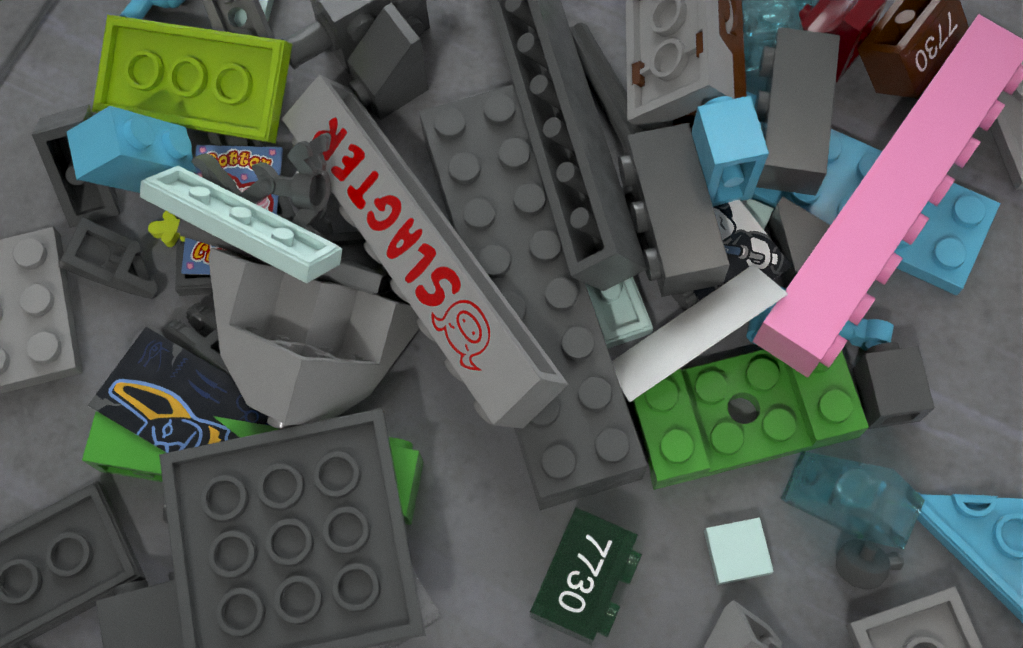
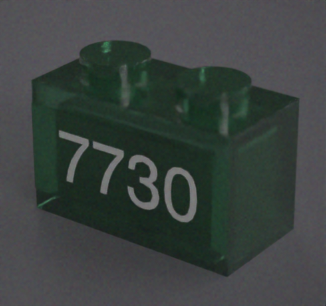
(584, 577)

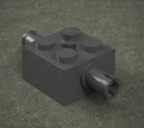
(344, 24)

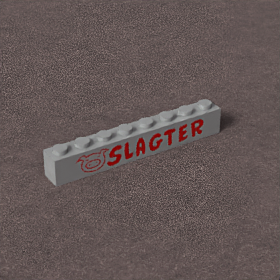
(427, 260)

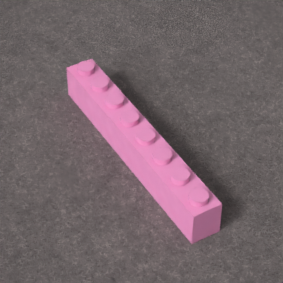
(890, 199)

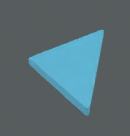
(984, 537)

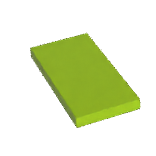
(194, 77)

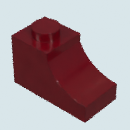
(846, 18)

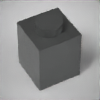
(892, 385)

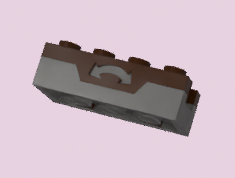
(681, 58)

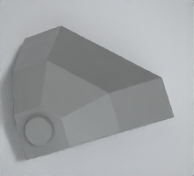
(300, 345)

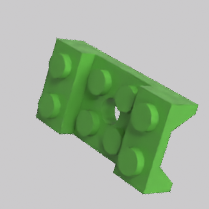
(694, 436)

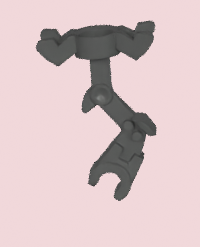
(307, 188)

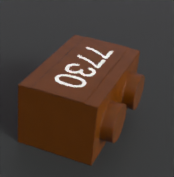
(912, 45)

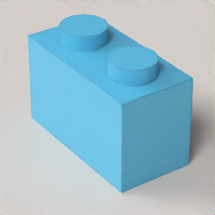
(127, 147)
(729, 148)

